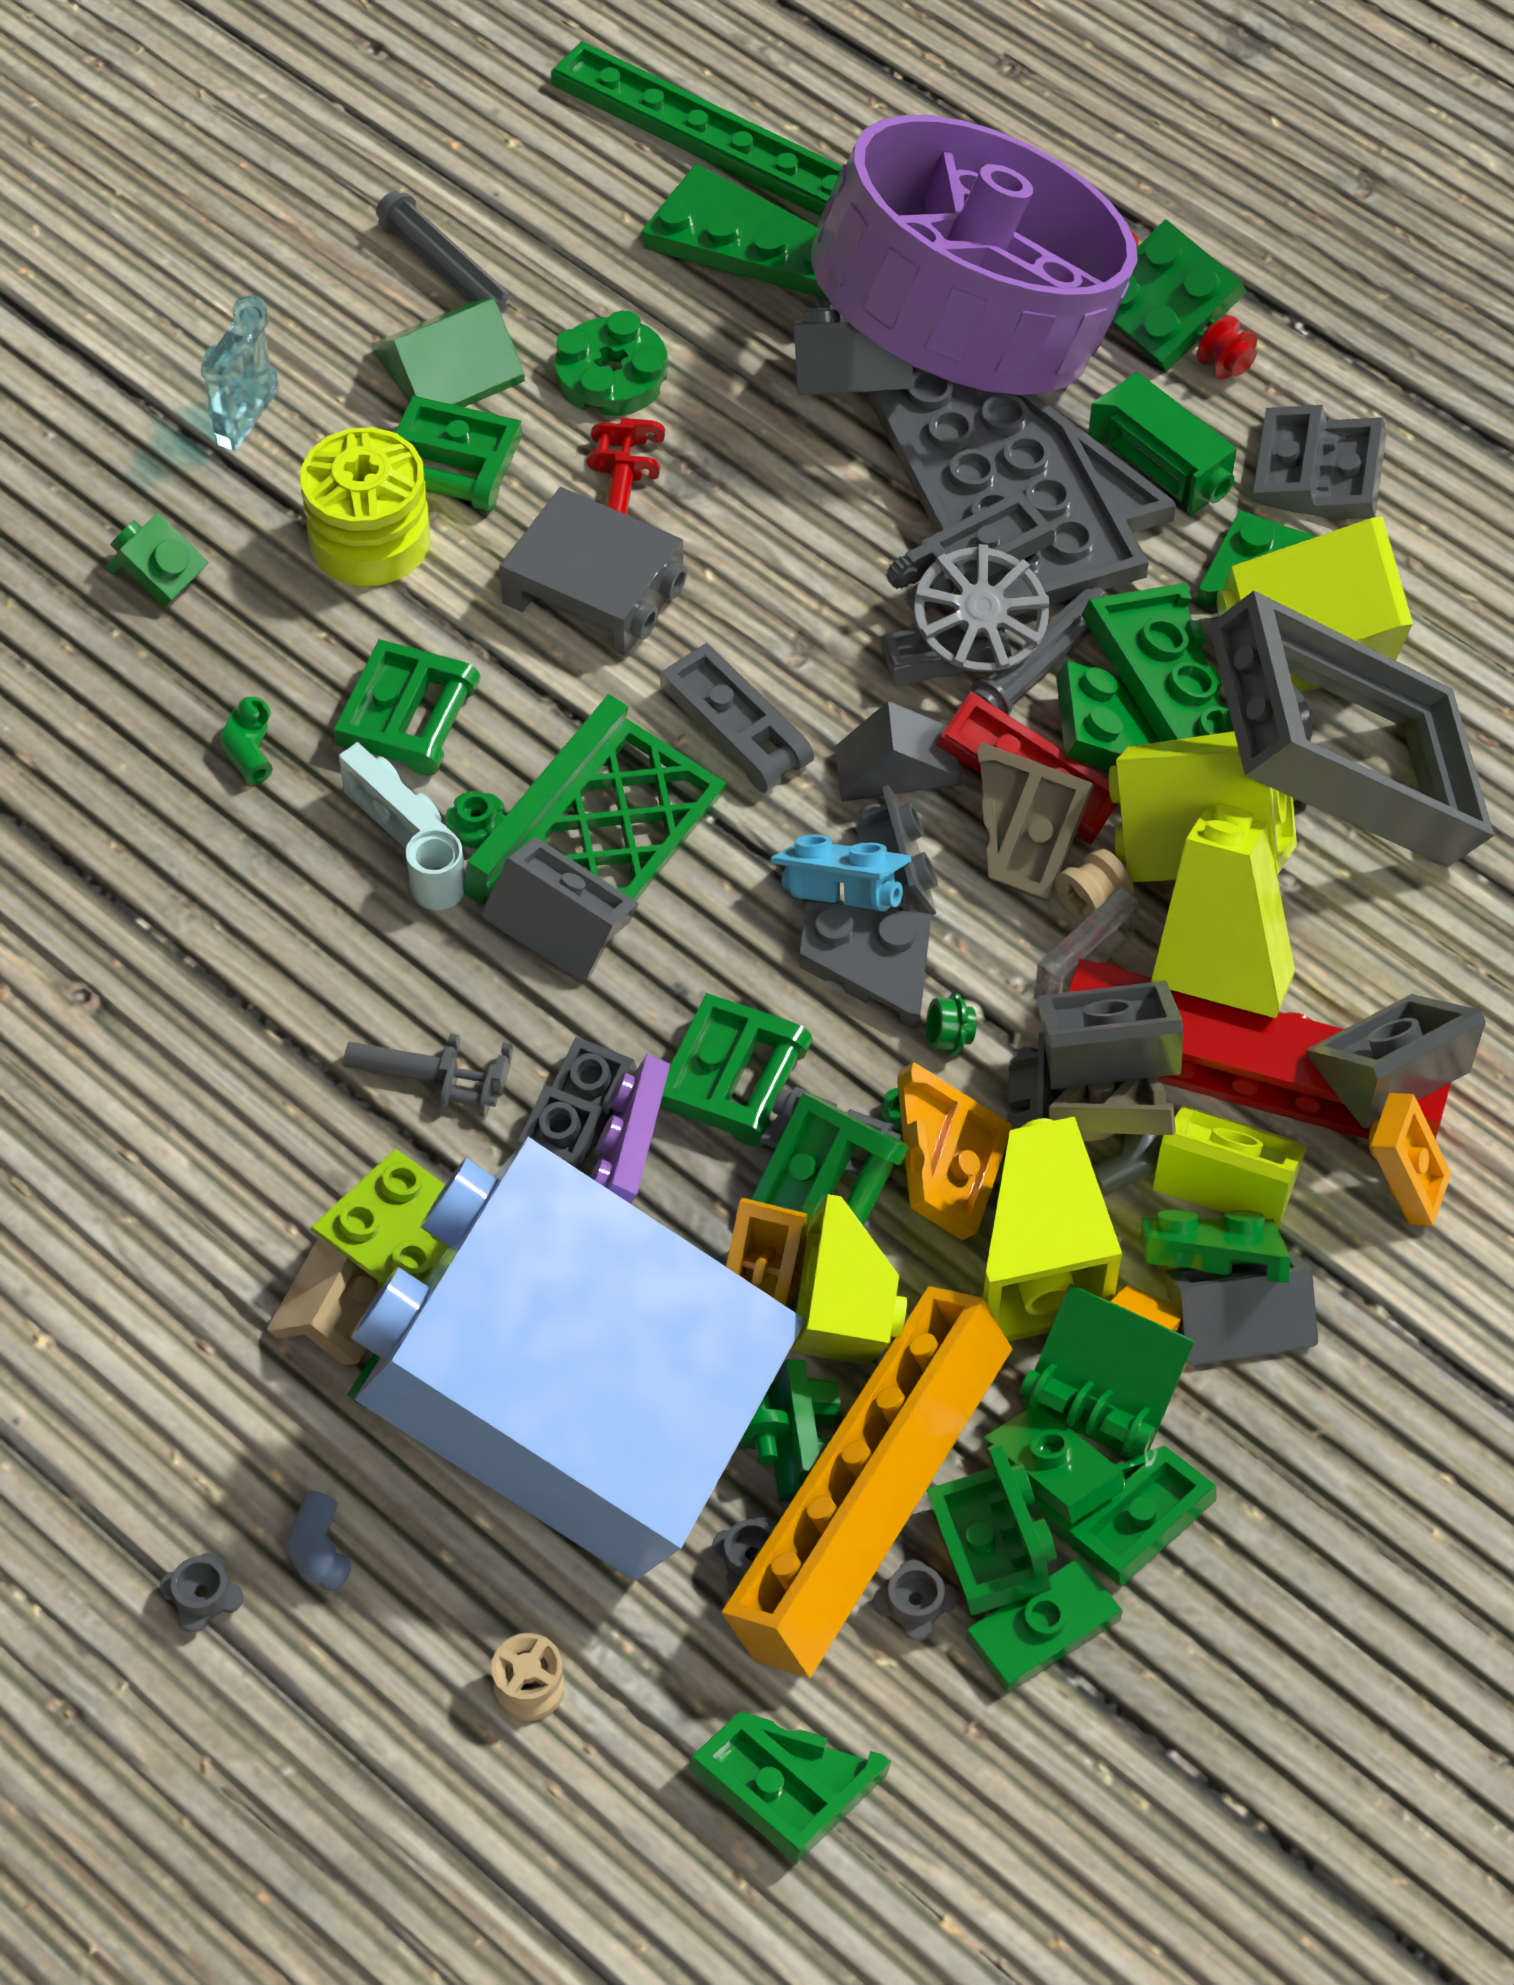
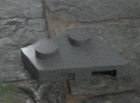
(869, 954)

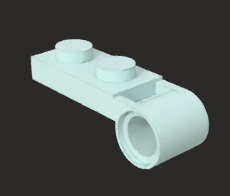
(412, 823)

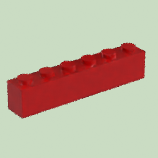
(1253, 1057)

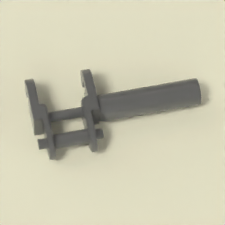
(436, 1069)

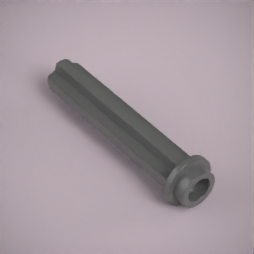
(400, 216)
(1060, 637)

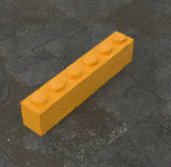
(867, 1482)

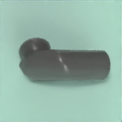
(1136, 1160)

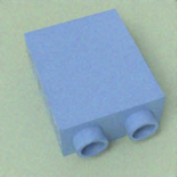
(574, 1356)

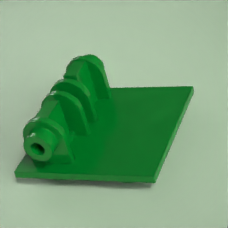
(1107, 1372)

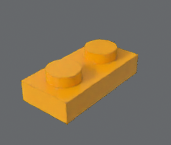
(1410, 1159)

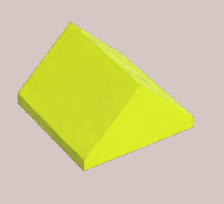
(1228, 1165)

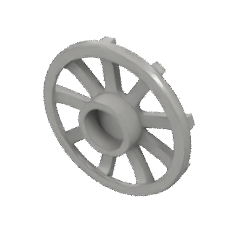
(982, 607)

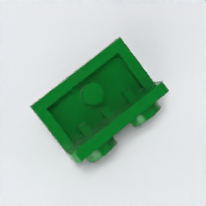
(991, 1536)

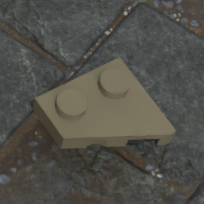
(1028, 819)
(1117, 1108)

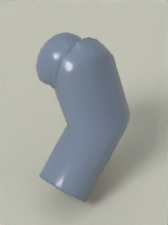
(310, 1547)

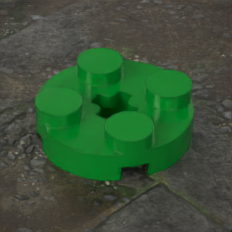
(604, 340)

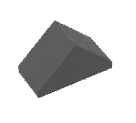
(896, 751)

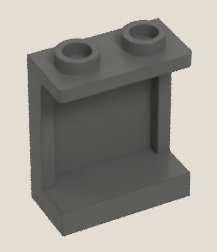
(595, 566)

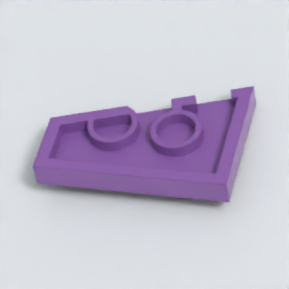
(629, 1131)

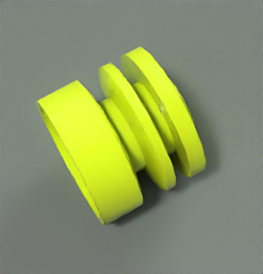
(365, 506)

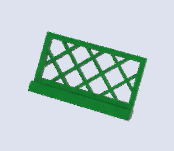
(579, 769)

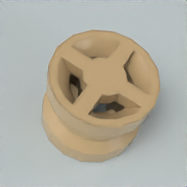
(1092, 884)
(524, 1661)

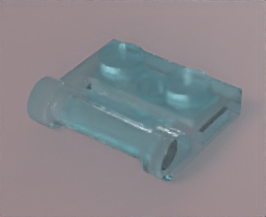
(239, 374)

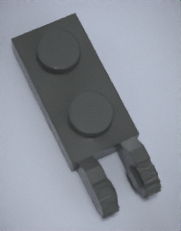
(1005, 526)

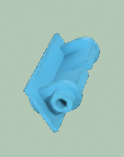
(819, 866)

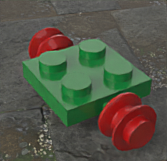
(1179, 300)

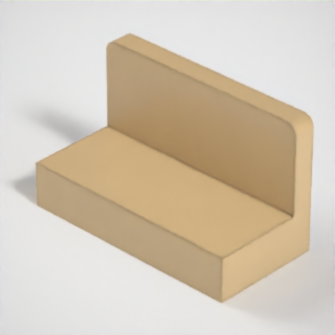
(327, 1303)

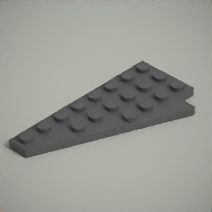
(982, 446)

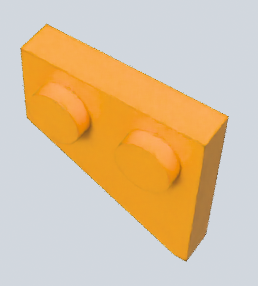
(951, 1150)

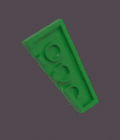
(734, 232)

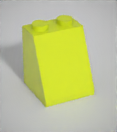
(1335, 579)
(1167, 789)
(1227, 917)
(1047, 1229)

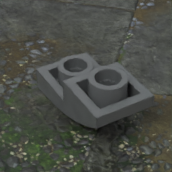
(576, 1108)

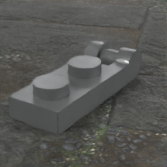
(736, 716)

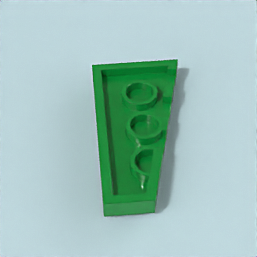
(1161, 659)

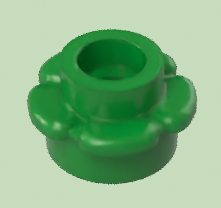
(474, 830)
(950, 1024)

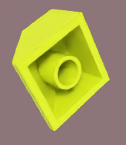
(846, 1290)

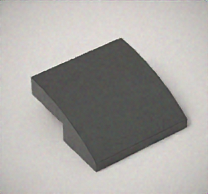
(1320, 463)

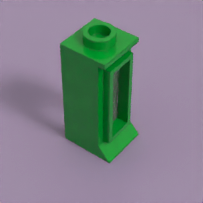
(1164, 442)

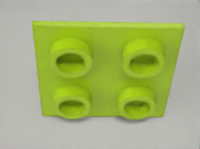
(382, 1219)

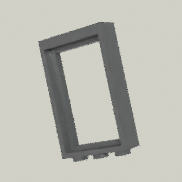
(1257, 651)

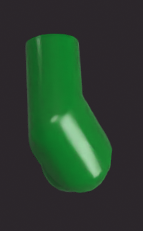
(243, 738)

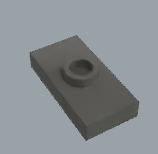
(914, 661)

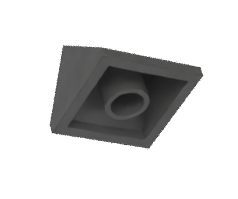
(1111, 1034)
(1400, 1049)

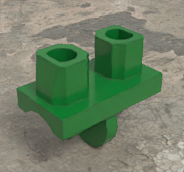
(786, 1429)

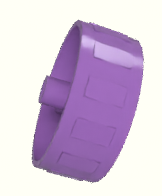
(972, 254)

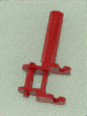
(620, 464)

